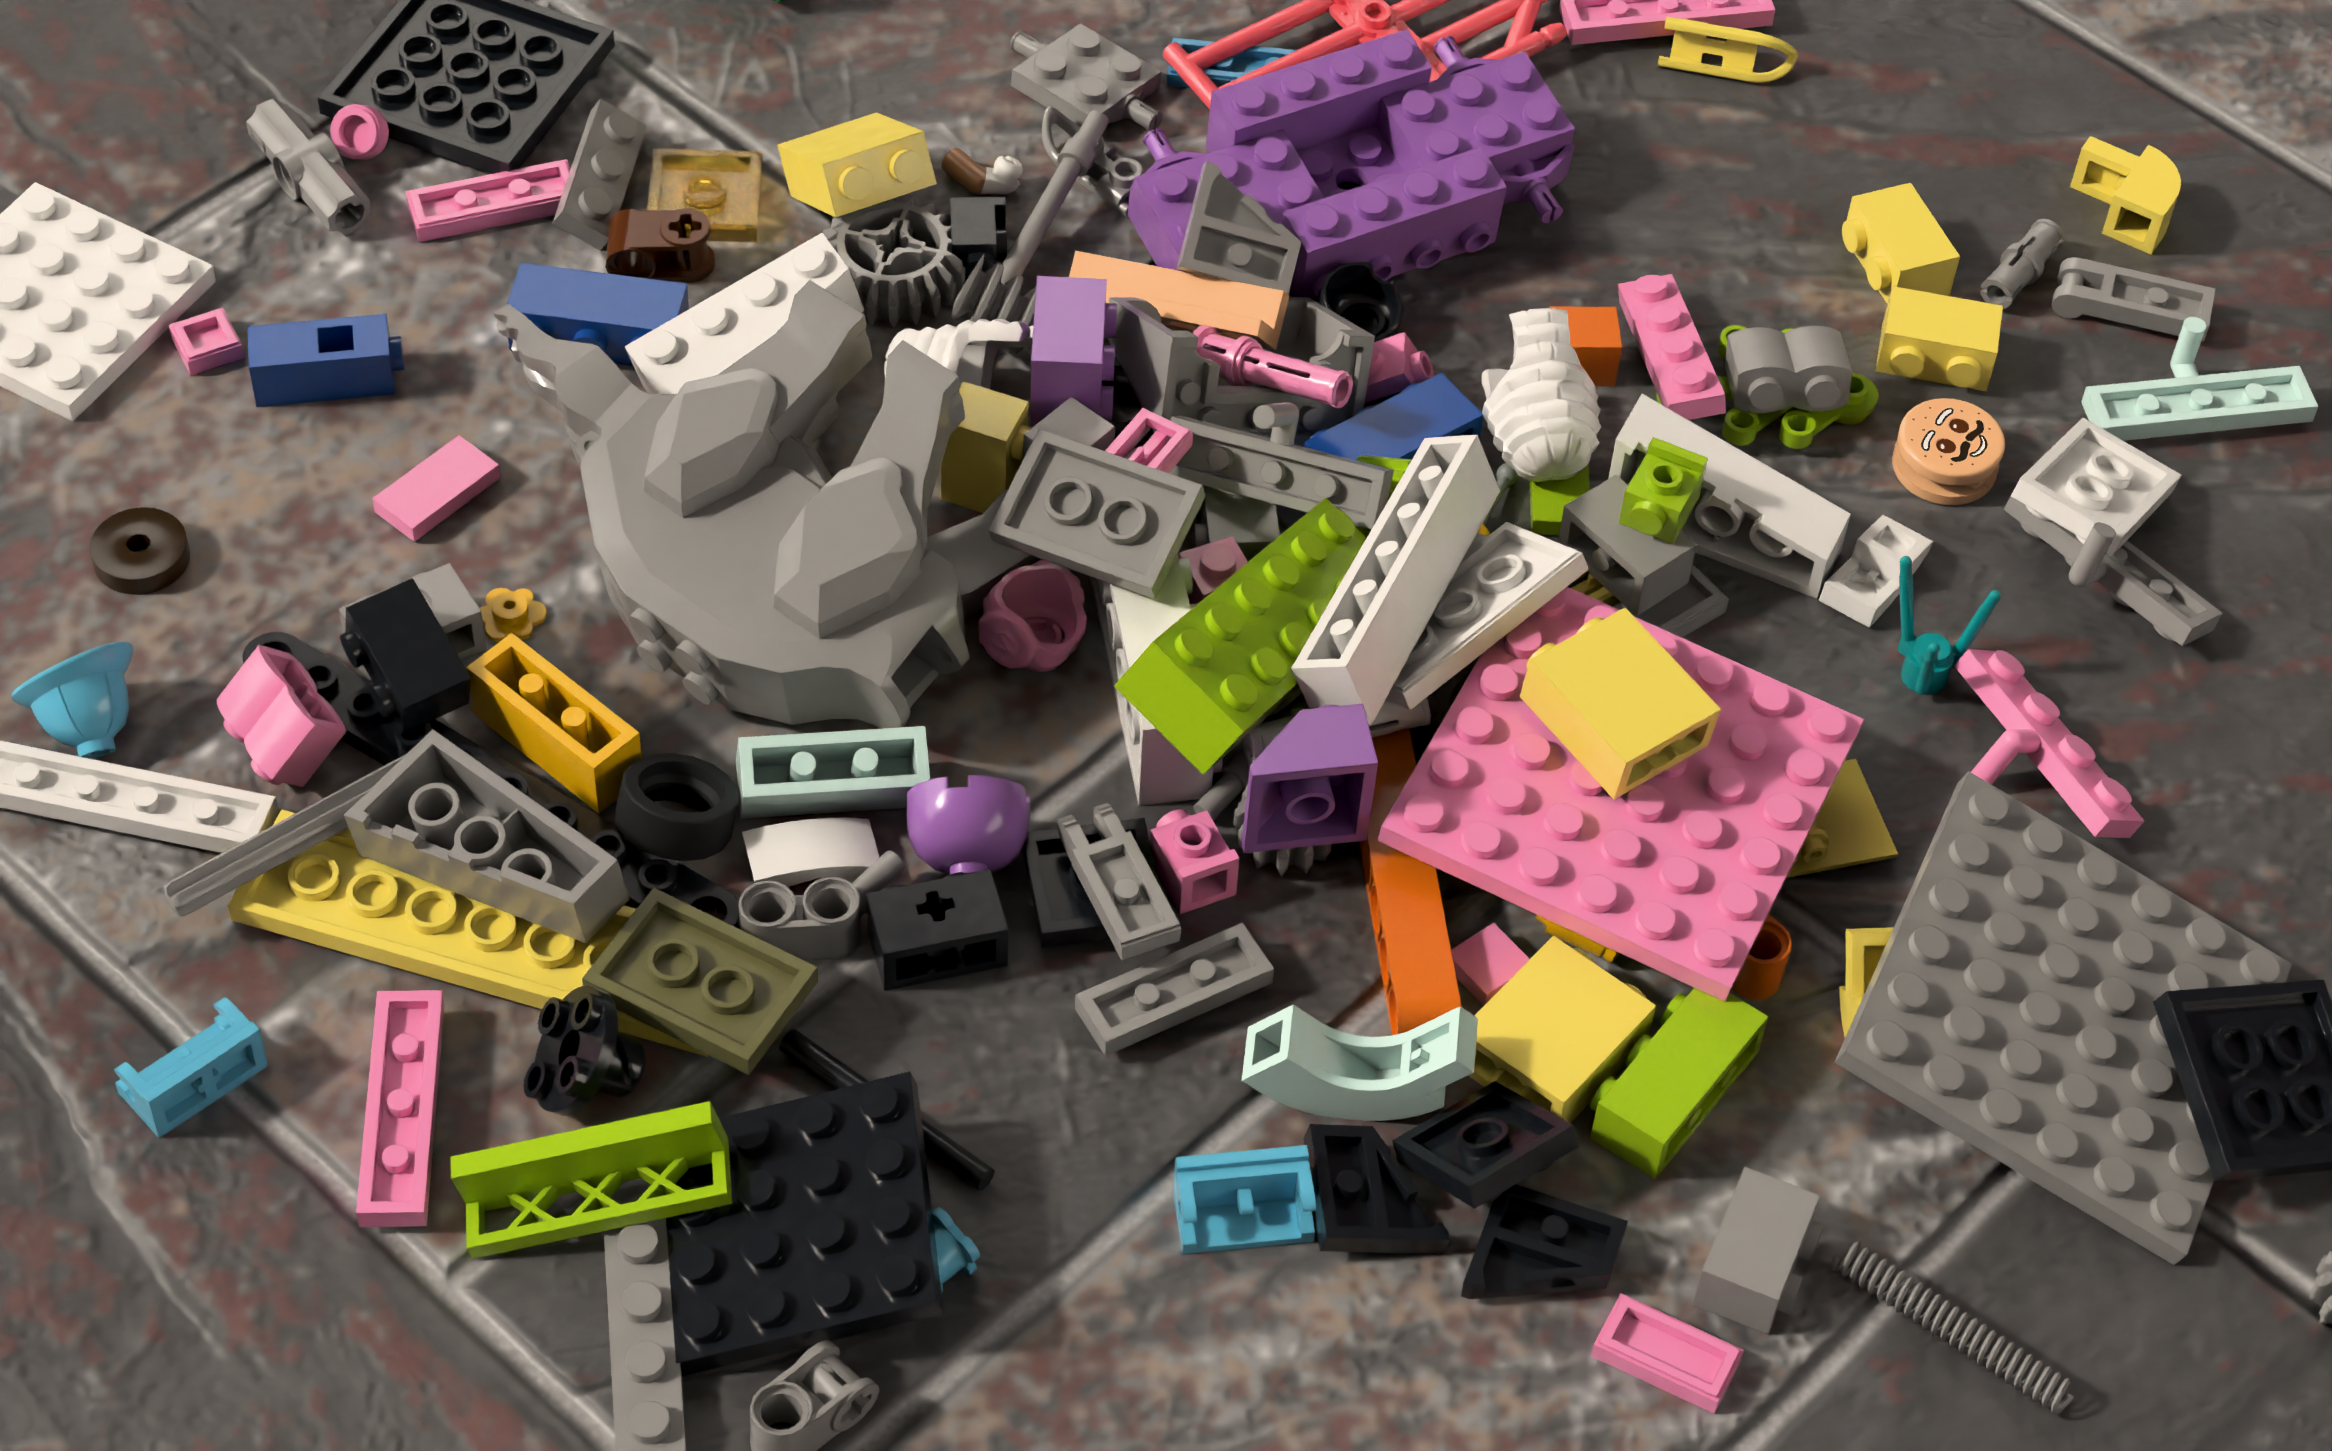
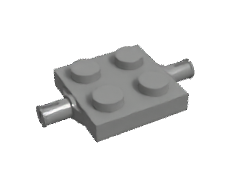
(1085, 75)

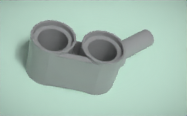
(801, 921)

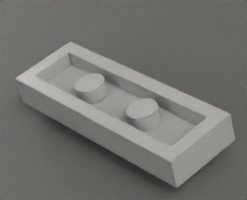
(599, 173)
(1173, 989)

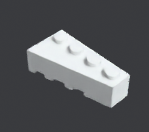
(737, 318)
(1745, 508)

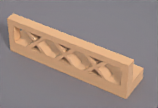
(1191, 299)

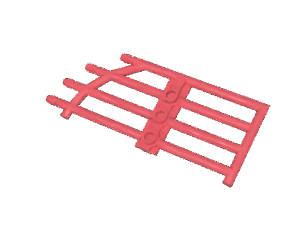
(1362, 23)

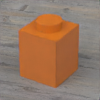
(1596, 341)

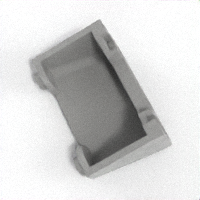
(1178, 381)

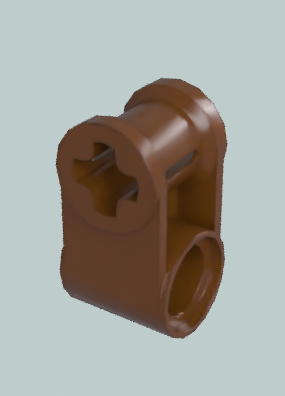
(656, 242)

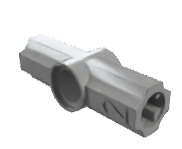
(308, 167)

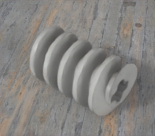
(994, 300)

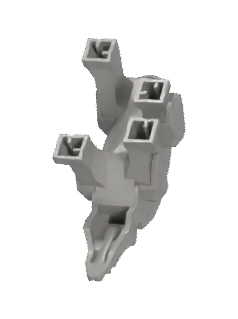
(742, 547)

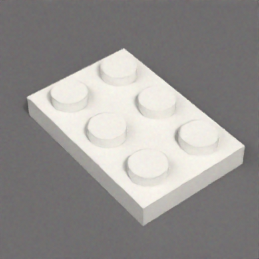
(2095, 480)

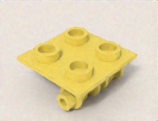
(1846, 829)

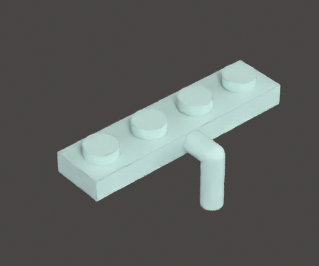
(2200, 402)

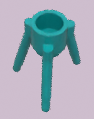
(1930, 655)

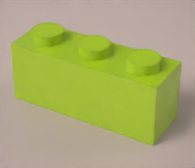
(1675, 1078)

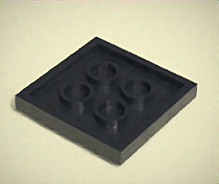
(2255, 1074)

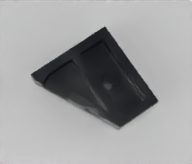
(1364, 1196)
(1542, 1247)

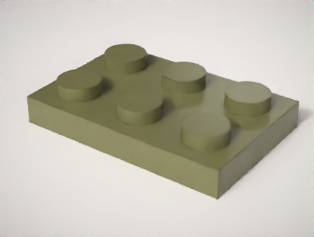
(702, 980)

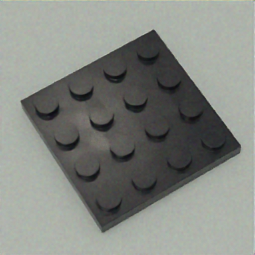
(471, 76)
(820, 1230)

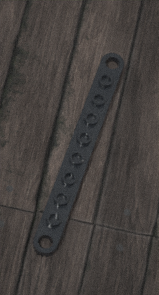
(384, 742)

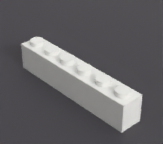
(1398, 576)

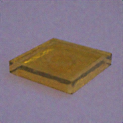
(713, 181)

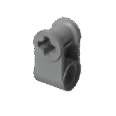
(815, 1397)

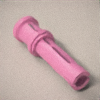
(1247, 363)

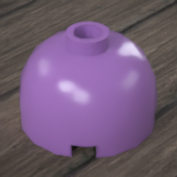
(969, 825)

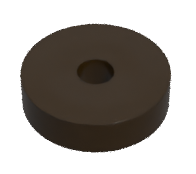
(143, 572)

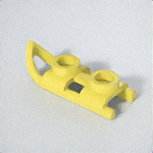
(1737, 51)

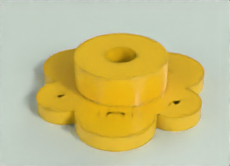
(511, 613)

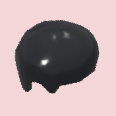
(1363, 299)

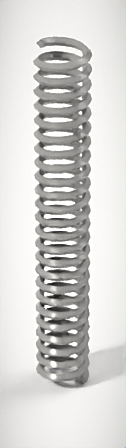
(1942, 1330)

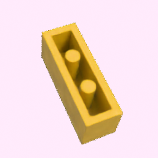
(553, 721)

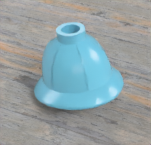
(82, 698)

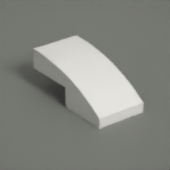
(1871, 576)
(811, 850)

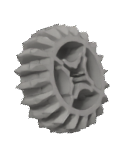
(899, 259)

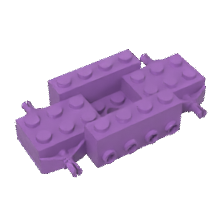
(1425, 153)

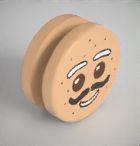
(1948, 451)

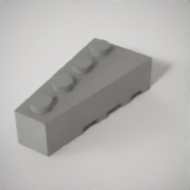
(485, 839)

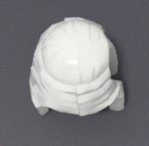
(969, 347)
(1545, 403)

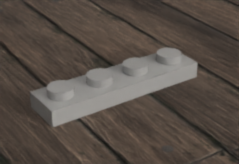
(641, 1338)

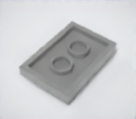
(1097, 513)

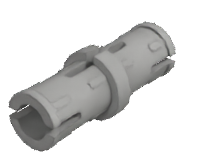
(2022, 263)

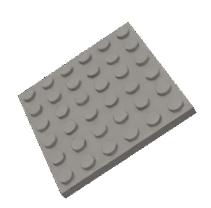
(2030, 1016)

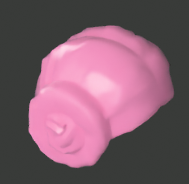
(1033, 617)

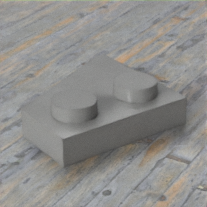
(1235, 237)

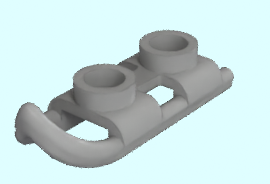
(1119, 171)

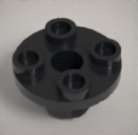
(582, 1053)

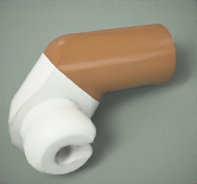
(983, 180)

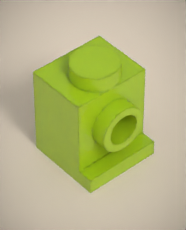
(1663, 490)

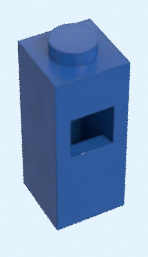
(323, 360)

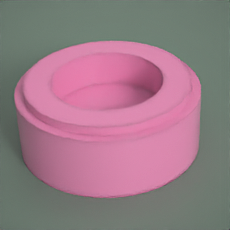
(359, 131)

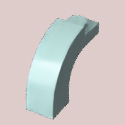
(1358, 1076)

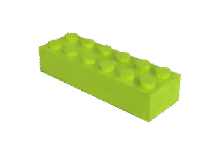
(1235, 650)

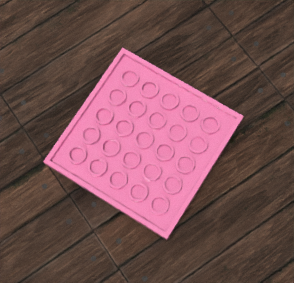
(1664, 871)

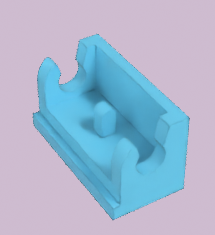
(194, 1071)
(1244, 1199)

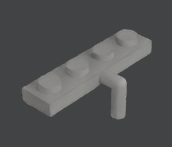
(1279, 470)
(2128, 575)

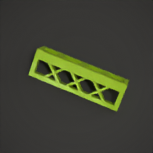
(595, 1166)

